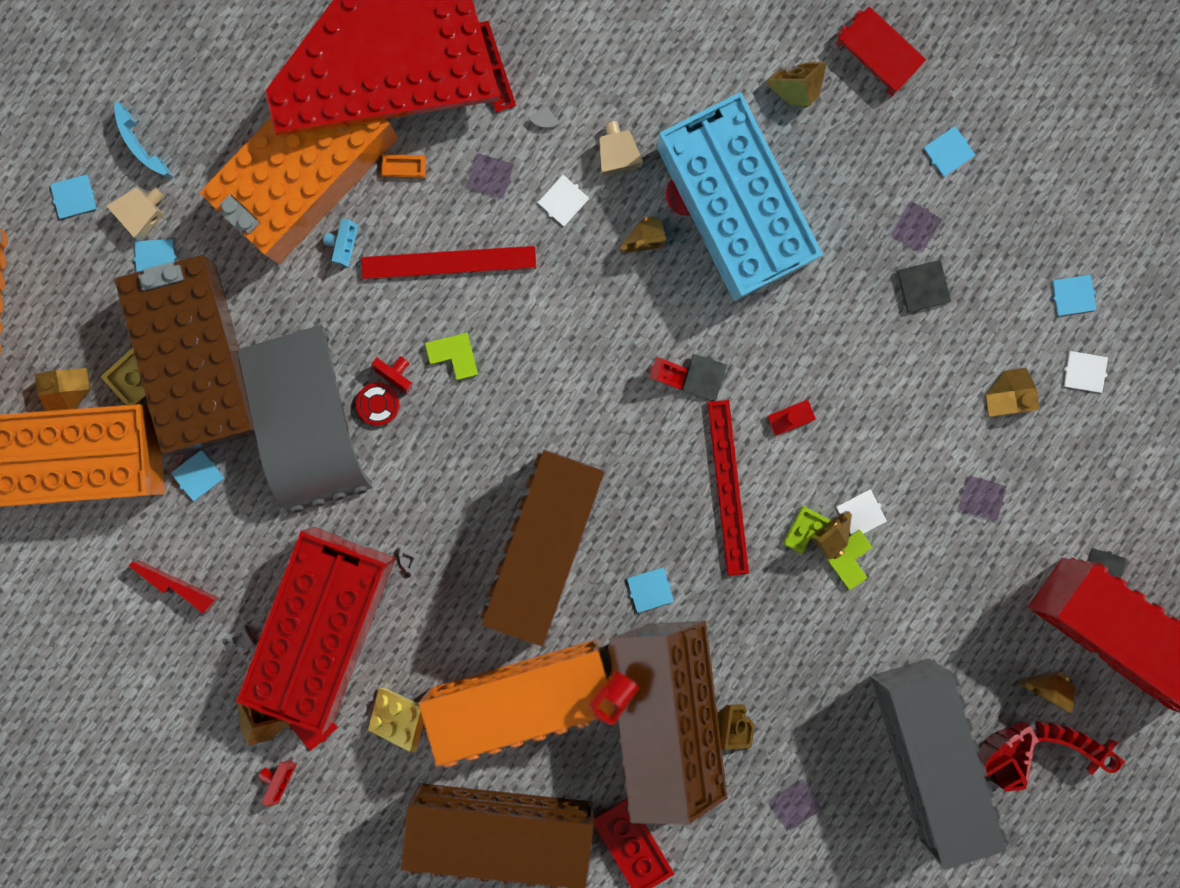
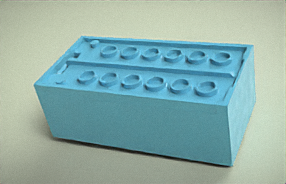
(737, 197)

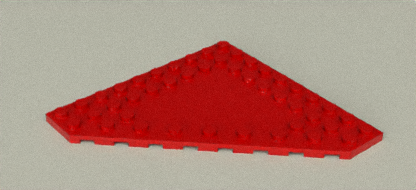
(381, 64)

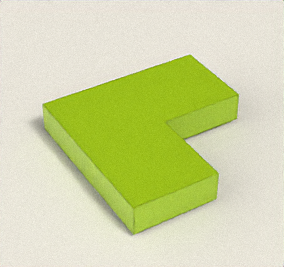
(456, 349)
(803, 527)
(846, 566)

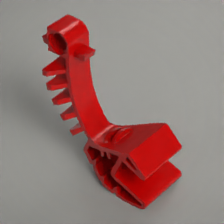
(1011, 751)

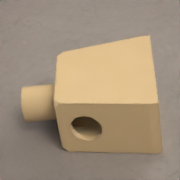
(618, 151)
(138, 211)

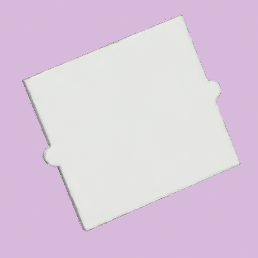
(563, 200)
(1085, 371)
(864, 511)

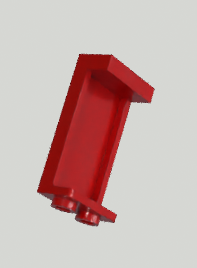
(881, 49)

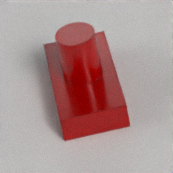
(394, 373)
(668, 373)
(791, 417)
(277, 781)

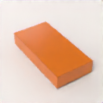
(403, 166)

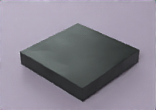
(924, 286)

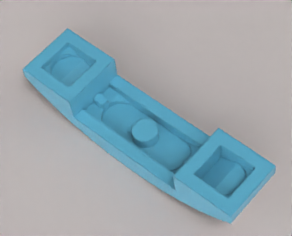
(125, 123)

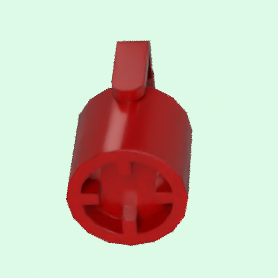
(618, 691)

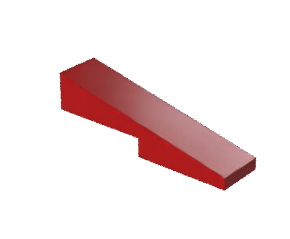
(498, 69)
(165, 582)

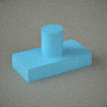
(343, 242)

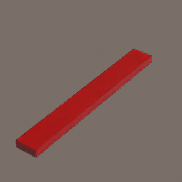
(448, 262)
(728, 487)

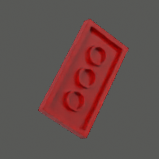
(632, 847)

